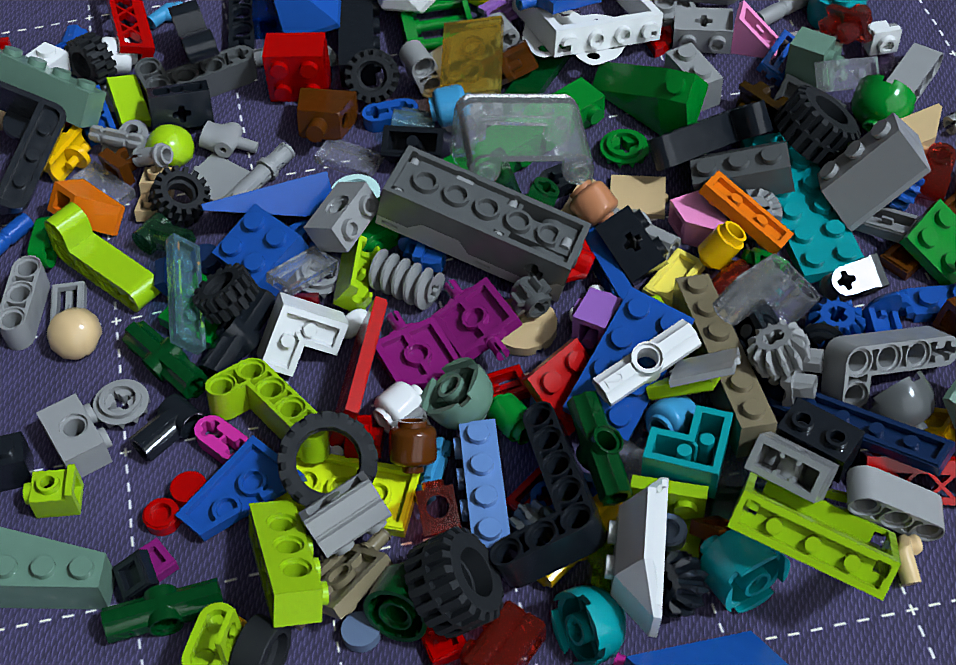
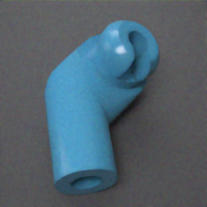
(161, 15)

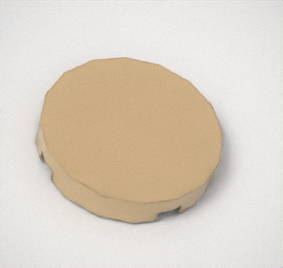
(533, 334)

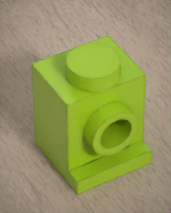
(55, 492)

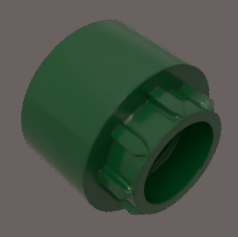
(391, 609)

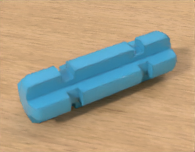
(437, 469)

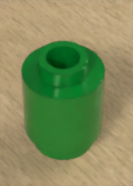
(508, 415)

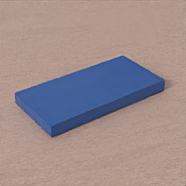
(732, 649)

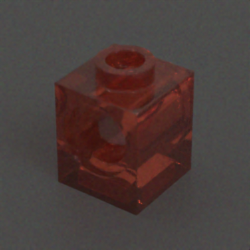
(433, 526)

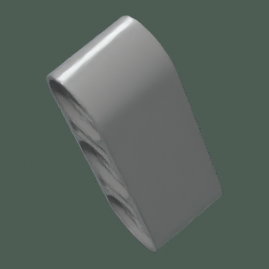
(917, 68)
(23, 302)
(894, 503)

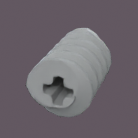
(403, 282)

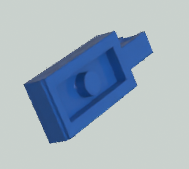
(924, 303)

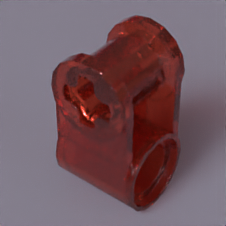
(941, 161)

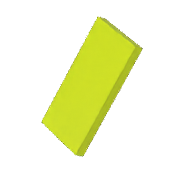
(391, 483)

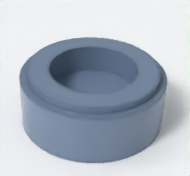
(675, 533)
(359, 633)

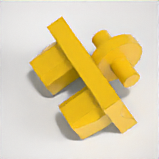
(69, 153)

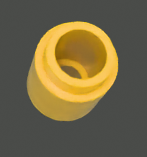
(721, 245)

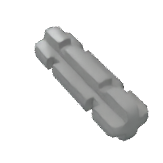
(116, 137)

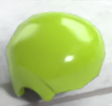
(175, 137)

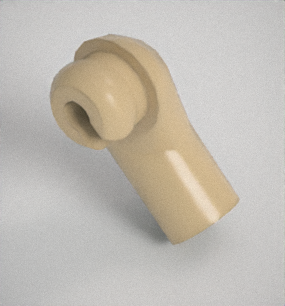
(908, 570)

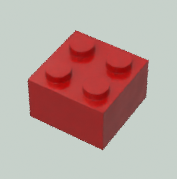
(294, 63)

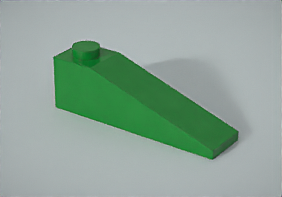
(653, 95)

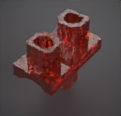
(847, 23)

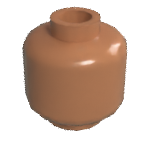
(593, 202)

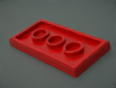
(360, 365)

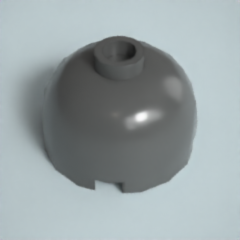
(906, 401)

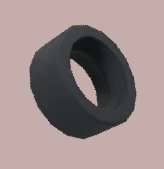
(261, 643)

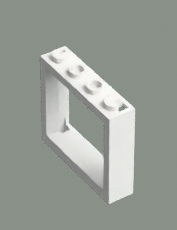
(639, 26)

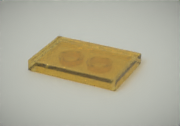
(473, 54)

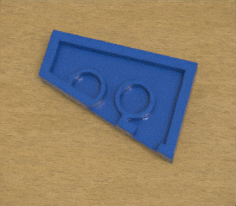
(225, 498)

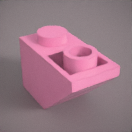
(693, 218)

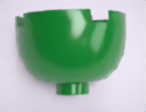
(878, 99)

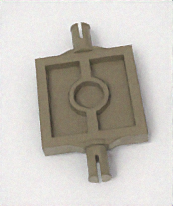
(353, 575)

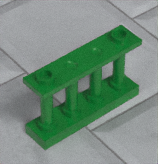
(412, 28)

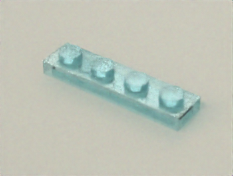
(183, 277)

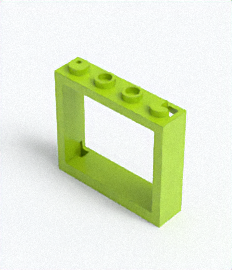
(818, 536)

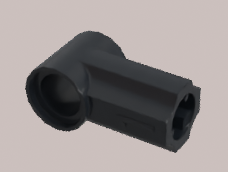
(173, 420)

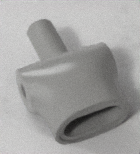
(225, 138)

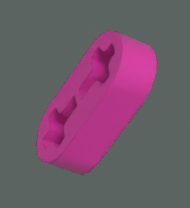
(227, 437)

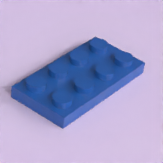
(635, 321)

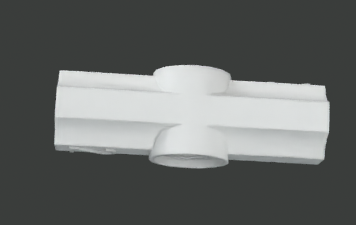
(664, 349)

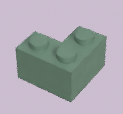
(811, 47)

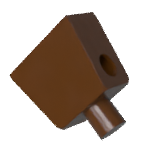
(326, 113)

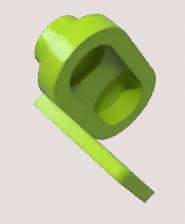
(213, 636)

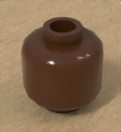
(412, 445)

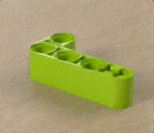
(99, 260)
(259, 388)

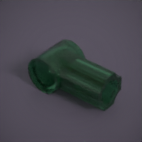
(155, 231)

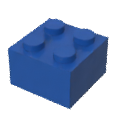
(259, 245)

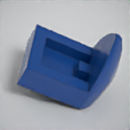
(882, 313)

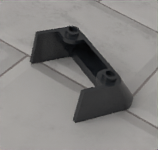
(38, 128)

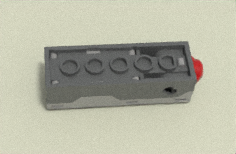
(483, 222)

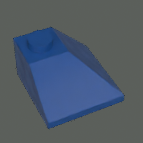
(308, 15)

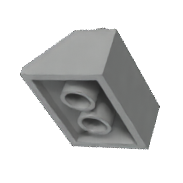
(873, 171)

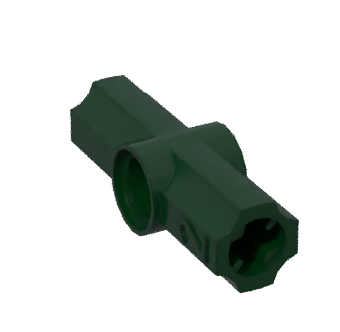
(165, 360)
(599, 448)
(160, 610)

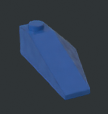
(291, 198)

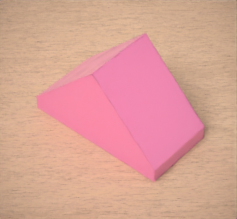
(751, 33)

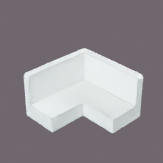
(296, 325)

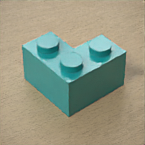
(690, 457)

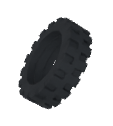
(313, 424)

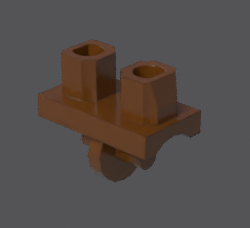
(517, 62)

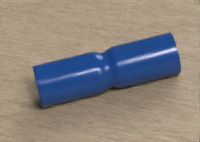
(14, 231)

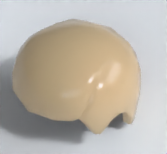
(74, 333)

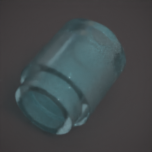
(412, 117)

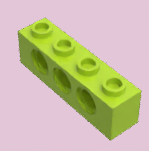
(286, 564)

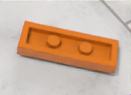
(745, 212)

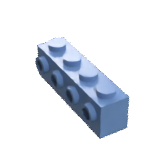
(482, 480)

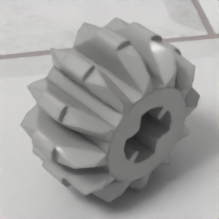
(778, 350)

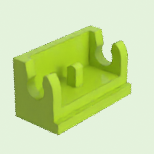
(353, 278)

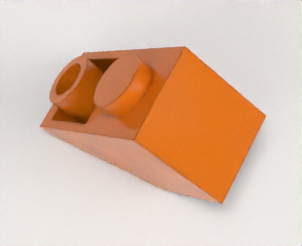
(102, 210)

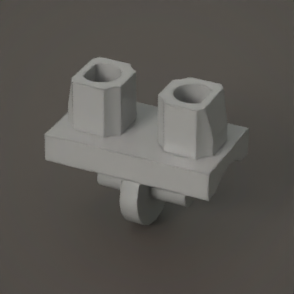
(799, 383)

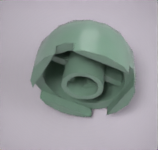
(459, 394)

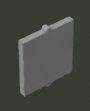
(220, 175)
(705, 367)

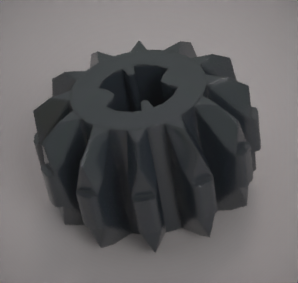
(682, 584)

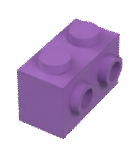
(592, 317)

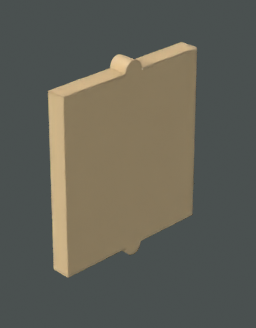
(641, 193)

